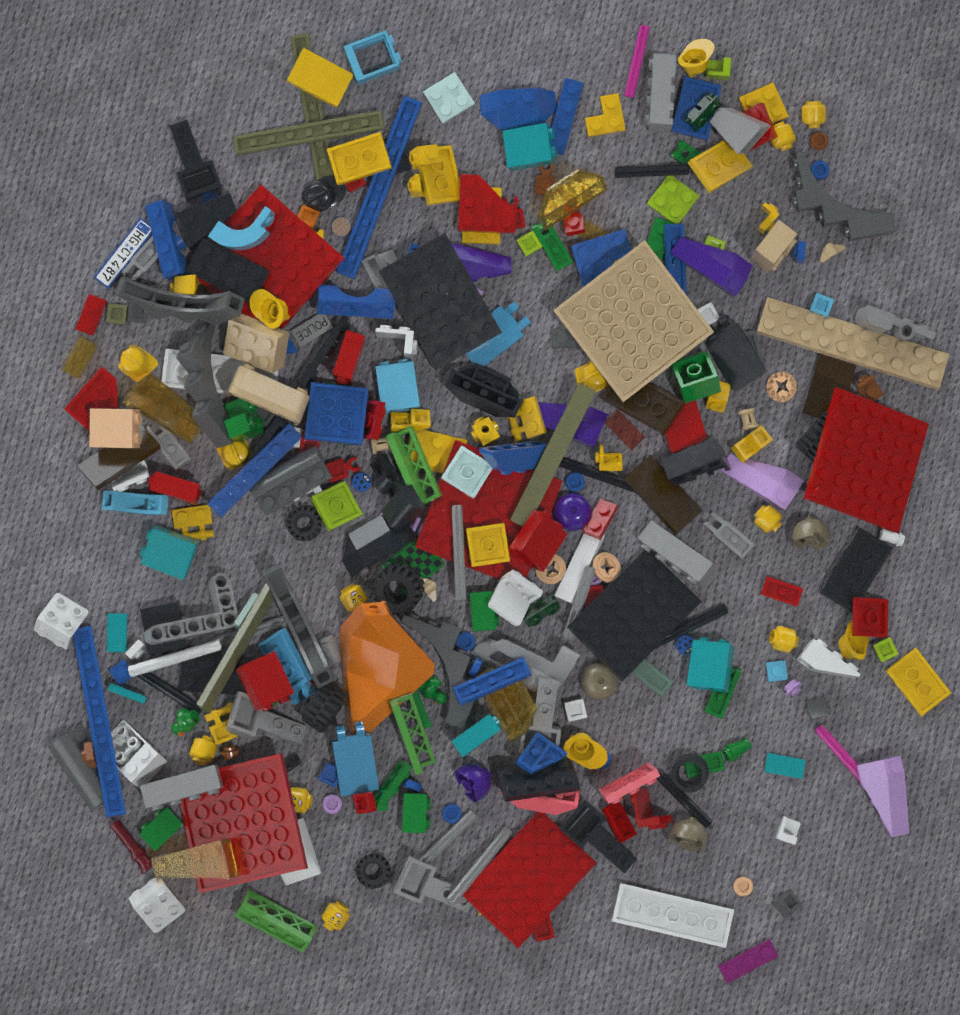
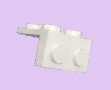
(404, 333)
(137, 475)
(513, 597)
(60, 620)
(156, 904)

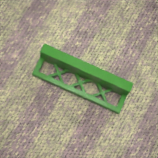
(406, 465)
(407, 738)
(274, 924)

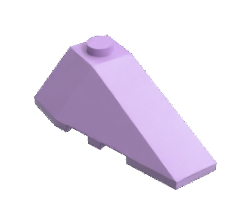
(767, 481)
(887, 790)

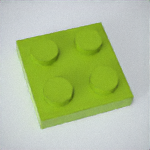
(673, 200)
(336, 506)

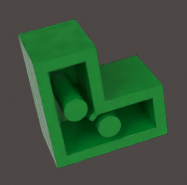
(243, 420)

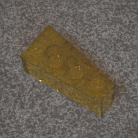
(163, 407)
(203, 861)

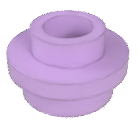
(793, 688)

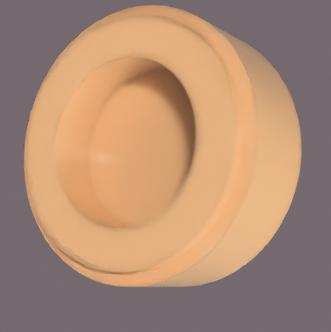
(743, 886)

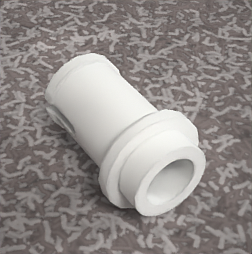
(892, 537)

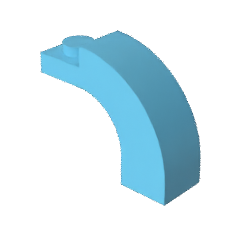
(244, 238)
(135, 503)

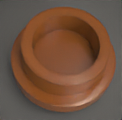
(818, 141)
(230, 752)

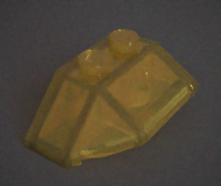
(570, 195)
(513, 708)

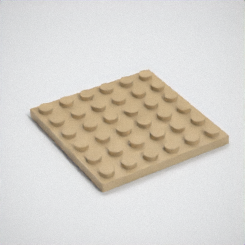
(633, 321)

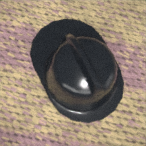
(323, 193)

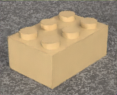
(774, 247)
(256, 343)

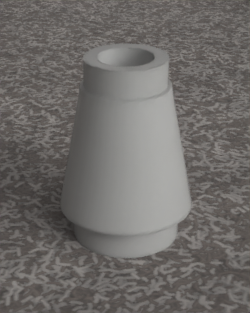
(330, 648)

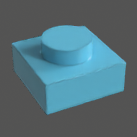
(821, 305)
(776, 671)

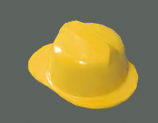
(696, 56)
(268, 308)
(137, 363)
(590, 377)
(235, 454)
(852, 646)
(585, 751)

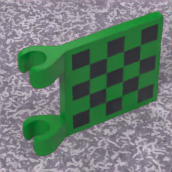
(423, 562)

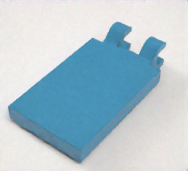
(510, 335)
(292, 664)
(354, 761)

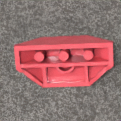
(550, 804)

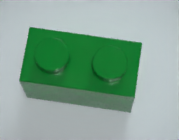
(482, 616)
(414, 813)
(161, 828)

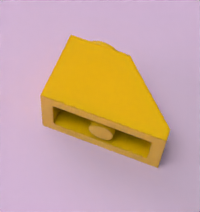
(185, 285)

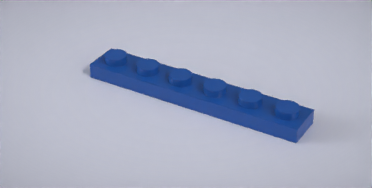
(254, 470)

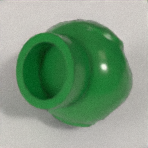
(429, 690)
(185, 721)

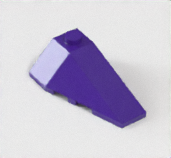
(483, 263)
(718, 266)
(588, 429)

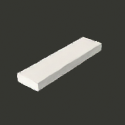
(582, 557)

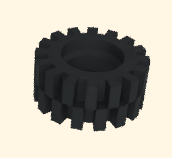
(304, 512)
(361, 871)

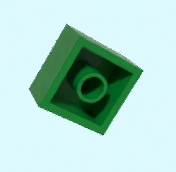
(696, 377)

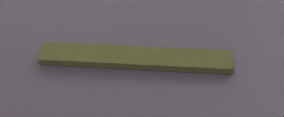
(313, 112)
(309, 133)
(553, 453)
(236, 650)

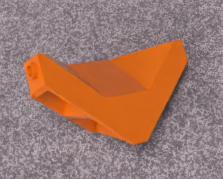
(378, 664)

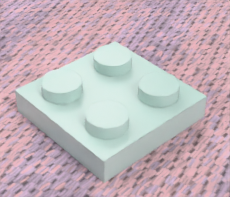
(448, 98)
(467, 472)

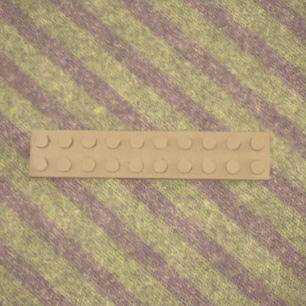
(852, 343)

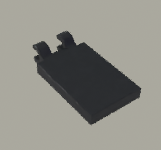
(735, 354)

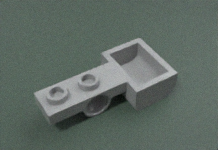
(881, 321)
(544, 715)
(245, 722)
(418, 880)

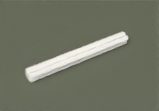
(174, 658)

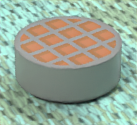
(341, 227)

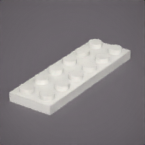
(222, 366)
(672, 915)

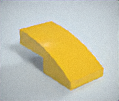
(417, 418)
(751, 444)

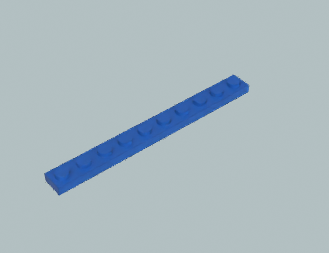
(379, 189)
(99, 722)

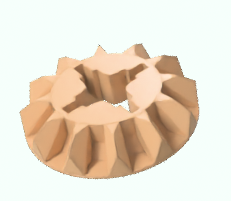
(772, 387)
(609, 561)
(553, 577)

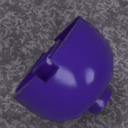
(572, 512)
(474, 780)

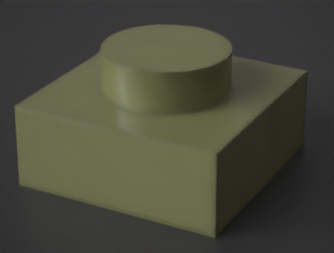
(116, 314)

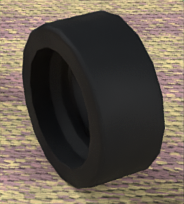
(700, 762)

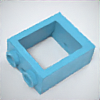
(366, 42)

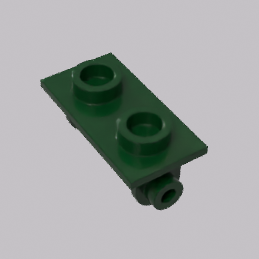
(708, 106)
(548, 606)

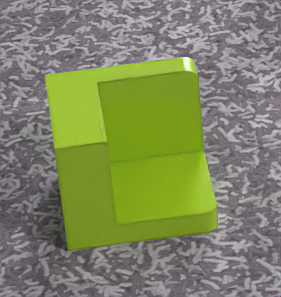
(719, 69)

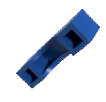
(170, 257)
(334, 302)

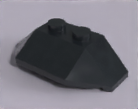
(485, 390)
(372, 544)

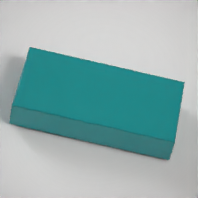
(117, 633)
(127, 693)
(784, 766)

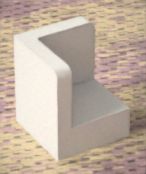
(788, 830)

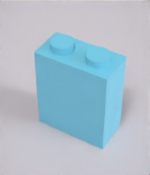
(398, 385)

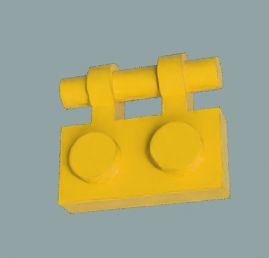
(531, 419)
(194, 517)
(219, 731)

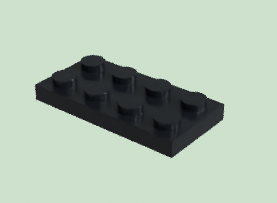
(227, 270)
(856, 569)
(198, 671)
(551, 780)

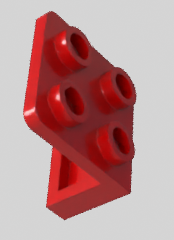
(644, 814)

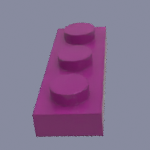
(748, 961)

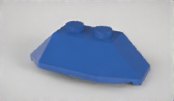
(517, 107)
(514, 457)

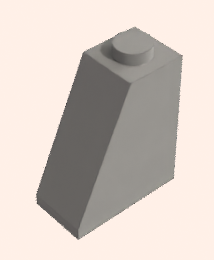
(738, 128)

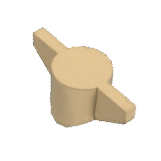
(830, 251)
(430, 588)

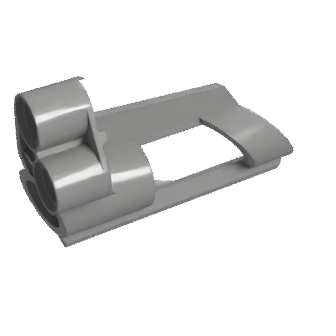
(537, 665)

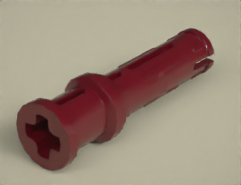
(137, 853)

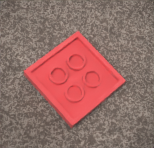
(629, 783)

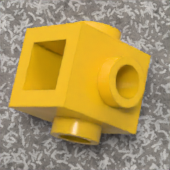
(485, 438)

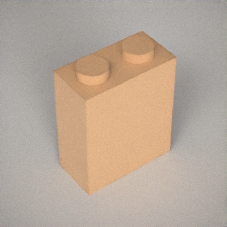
(115, 428)

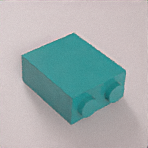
(529, 146)
(169, 552)
(710, 665)
(476, 735)

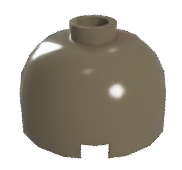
(811, 533)
(598, 681)
(689, 834)

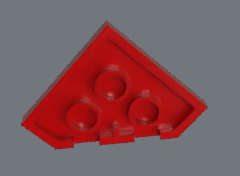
(482, 208)
(98, 393)

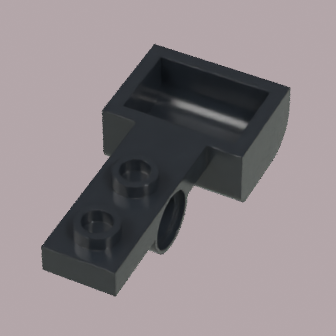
(197, 177)
(404, 501)
(586, 827)

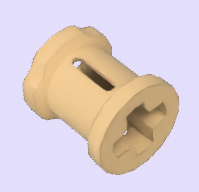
(748, 419)
(380, 445)

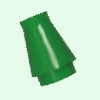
(735, 750)

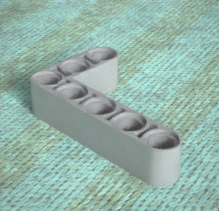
(199, 622)

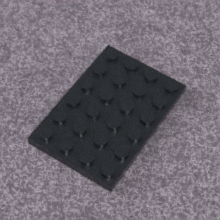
(440, 301)
(634, 614)

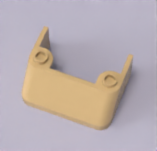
(268, 394)

